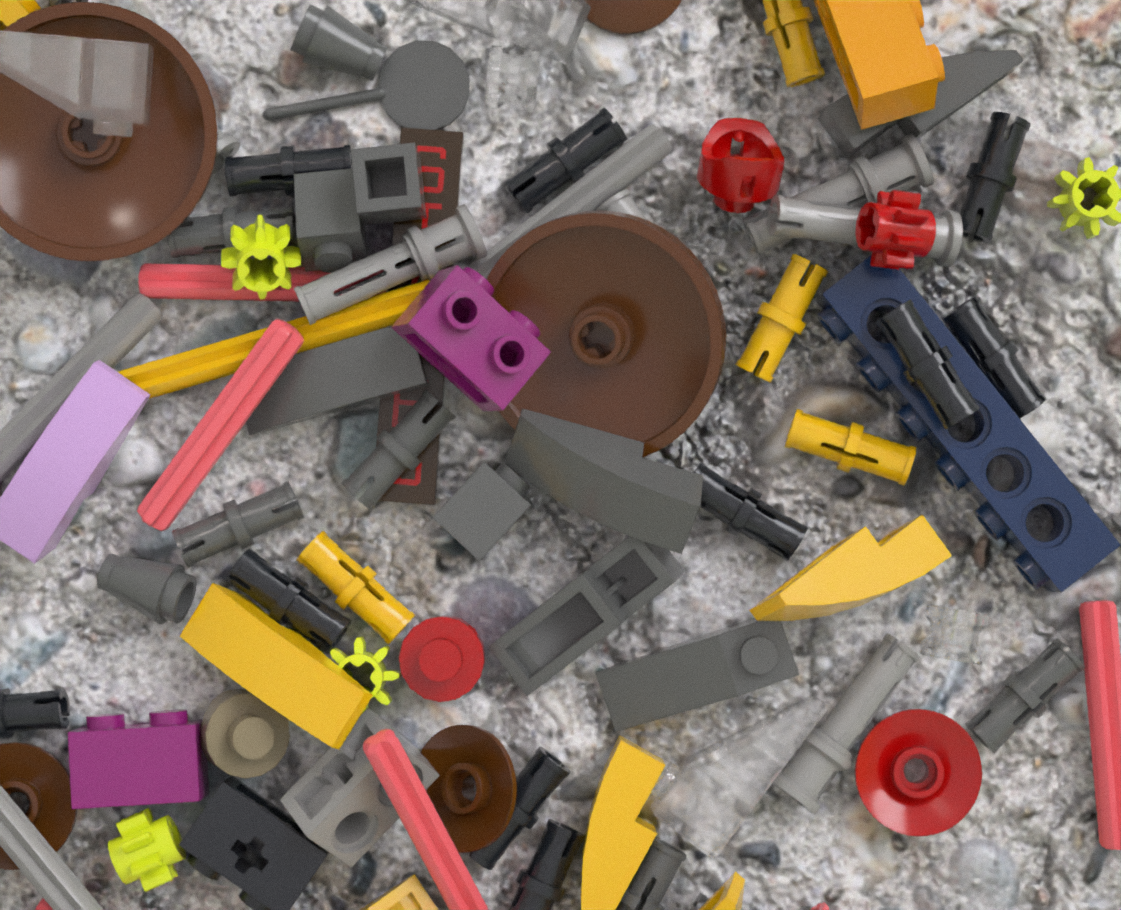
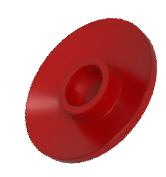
(949, 780)

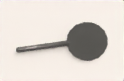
(418, 85)

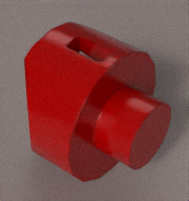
(743, 177)
(442, 658)

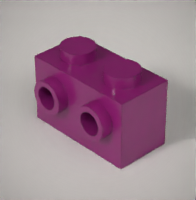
(472, 337)

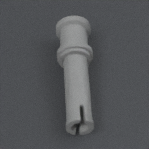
(888, 171)
(838, 225)
(319, 297)
(828, 748)

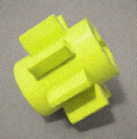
(1071, 196)
(260, 241)
(378, 676)
(146, 849)

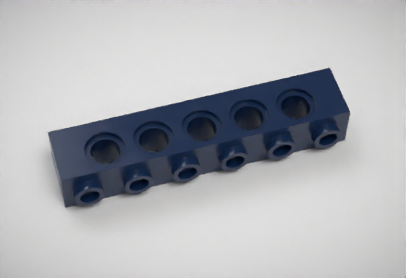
(1077, 536)

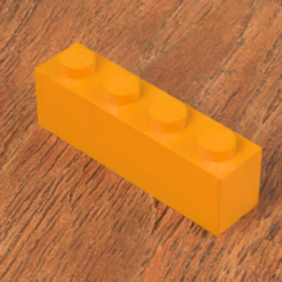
(882, 57)

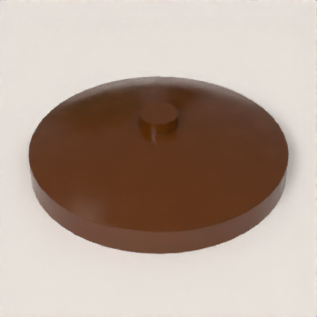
(103, 193)
(625, 322)

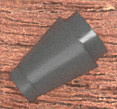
(337, 44)
(151, 587)

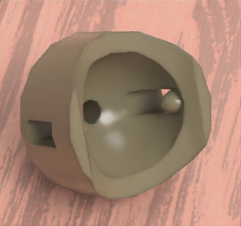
(243, 734)

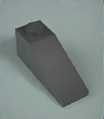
(697, 672)

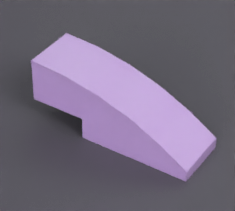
(68, 461)

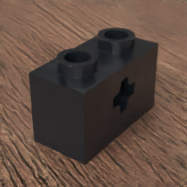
(241, 815)

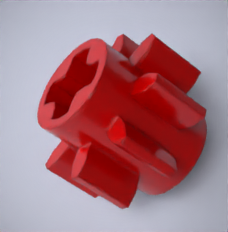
(895, 229)

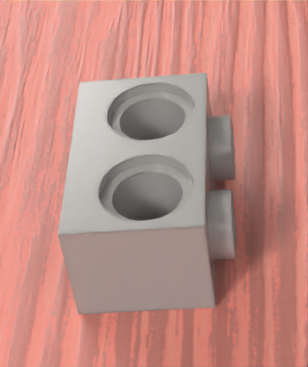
(341, 797)

